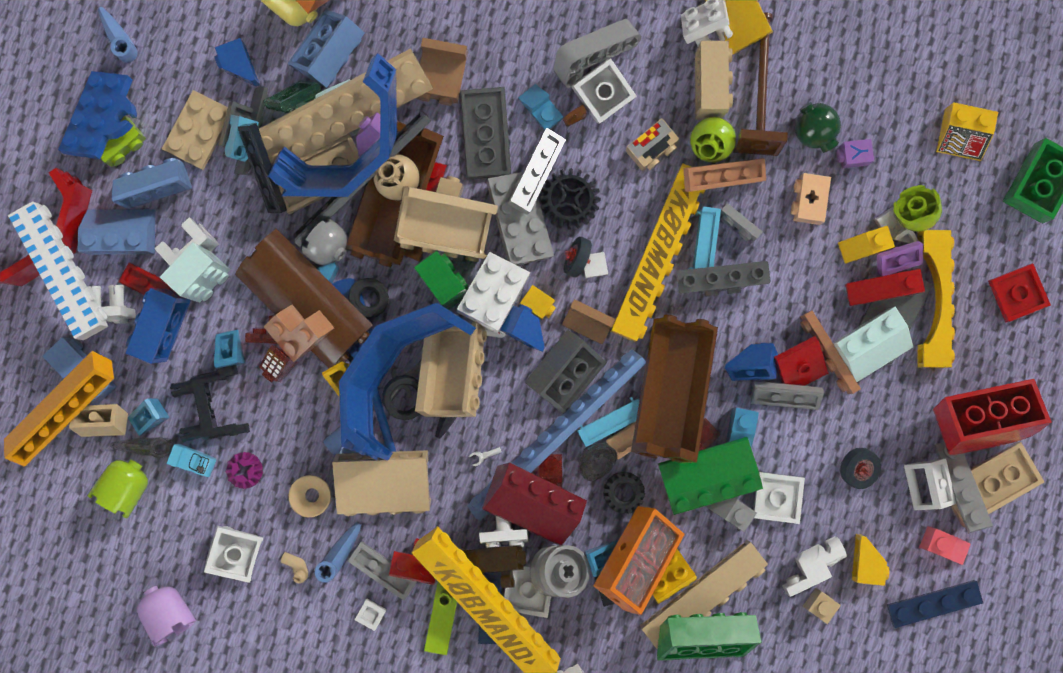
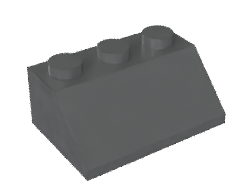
(566, 371)

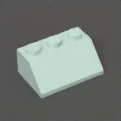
(874, 343)

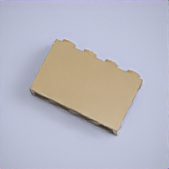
(443, 223)
(451, 373)
(380, 484)

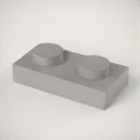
(746, 229)

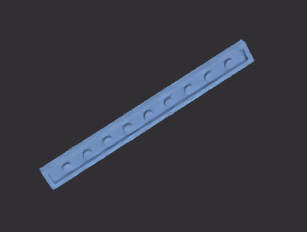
(570, 421)

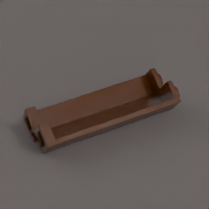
(377, 216)
(675, 389)

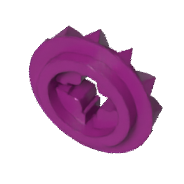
(254, 472)

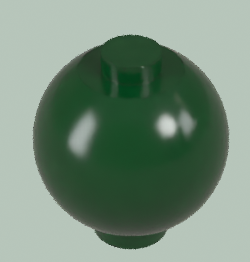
(818, 126)

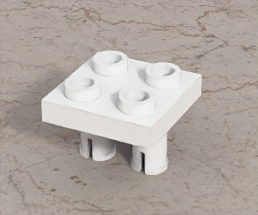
(704, 20)
(116, 311)
(504, 535)

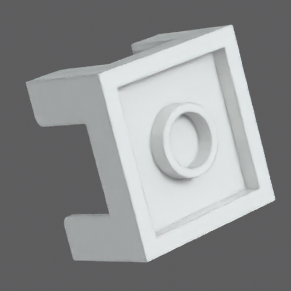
(200, 237)

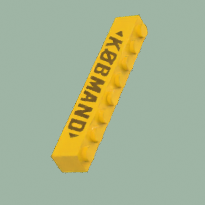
(656, 260)
(485, 603)

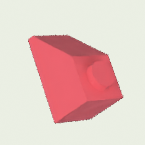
(945, 545)

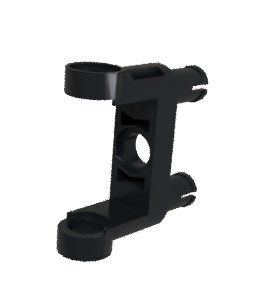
(200, 388)

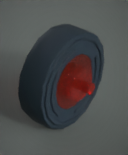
(577, 256)
(860, 468)

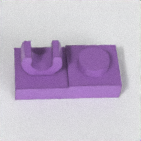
(900, 258)

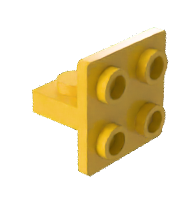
(676, 577)

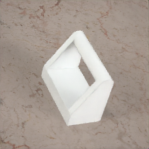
(938, 482)

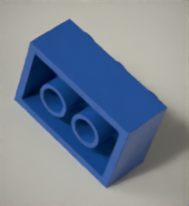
(157, 325)

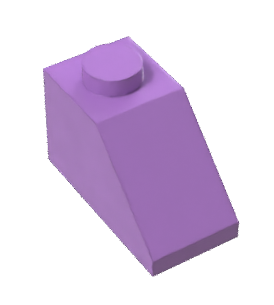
(368, 133)

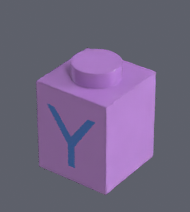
(855, 153)

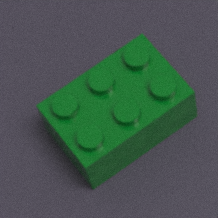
(1039, 183)
(439, 277)

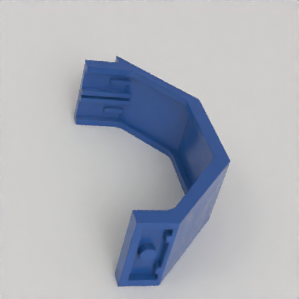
(341, 180)
(372, 365)

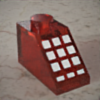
(276, 364)

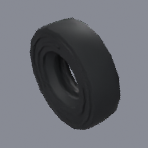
(375, 286)

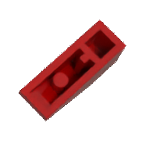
(885, 287)

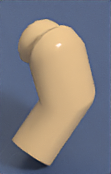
(298, 565)

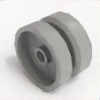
(560, 571)

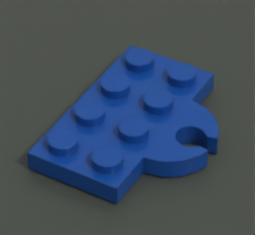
(99, 115)

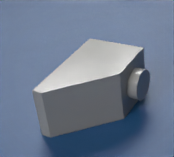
(733, 512)

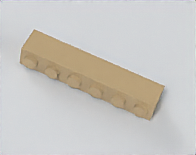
(710, 589)

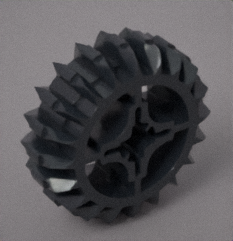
(578, 193)

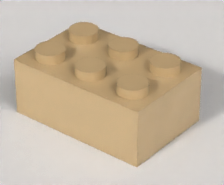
(712, 79)

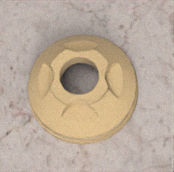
(298, 499)

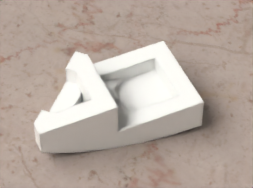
(896, 230)

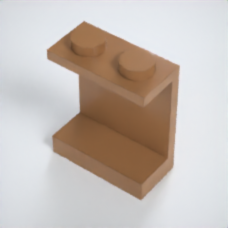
(444, 68)

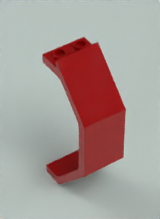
(73, 209)

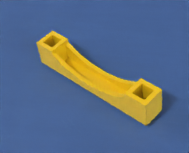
(937, 348)

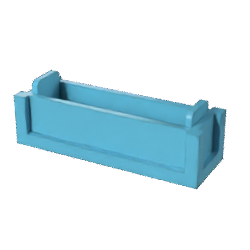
(706, 237)
(609, 423)

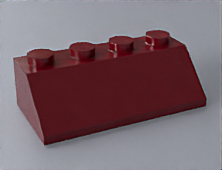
(533, 503)

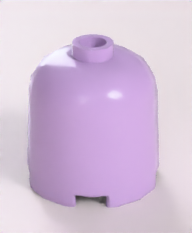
(163, 614)

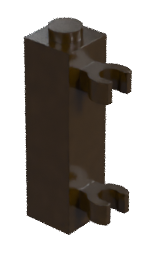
(499, 559)

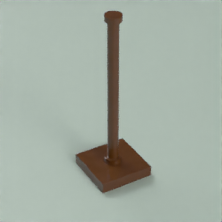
(761, 141)

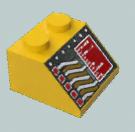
(966, 131)

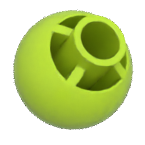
(713, 139)

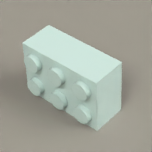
(196, 273)

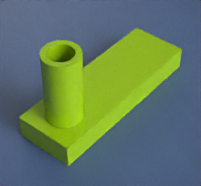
(441, 622)

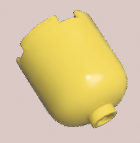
(290, 11)

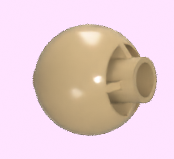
(394, 175)

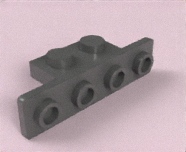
(253, 112)
(723, 278)

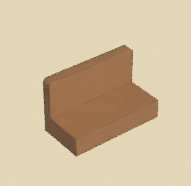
(588, 321)

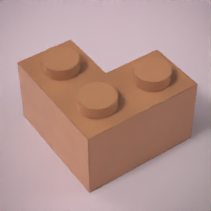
(296, 334)

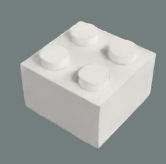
(603, 91)

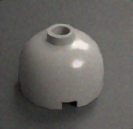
(326, 243)

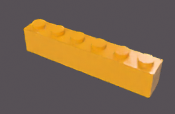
(58, 408)

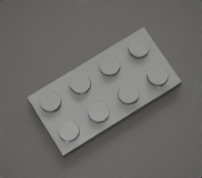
(522, 235)

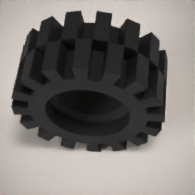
(624, 506)

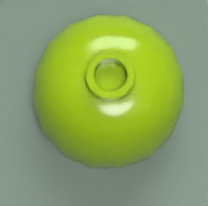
(918, 208)

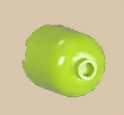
(120, 487)

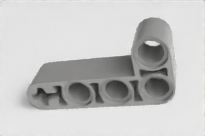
(592, 49)

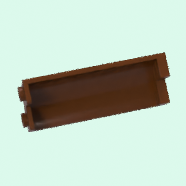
(286, 278)

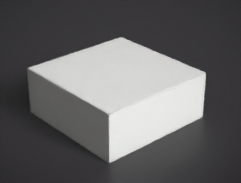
(597, 265)
(370, 614)

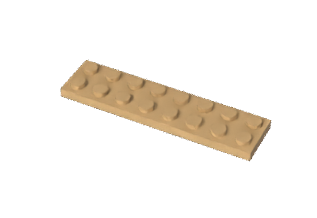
(340, 110)

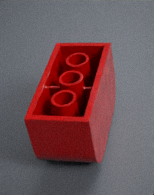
(991, 416)

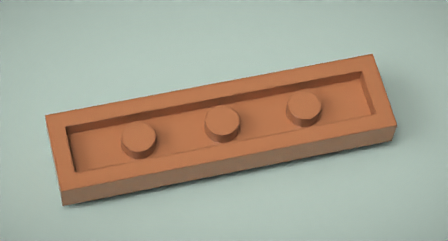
(724, 174)
(833, 361)

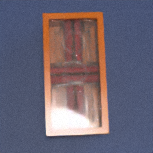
(639, 560)

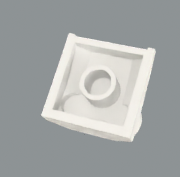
(232, 554)

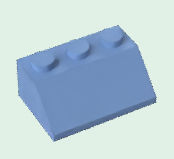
(326, 48)
(150, 183)
(117, 232)

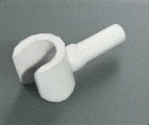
(485, 455)

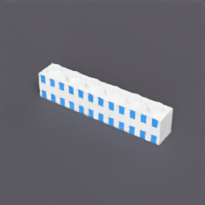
(58, 270)

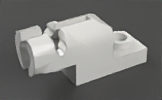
(814, 565)

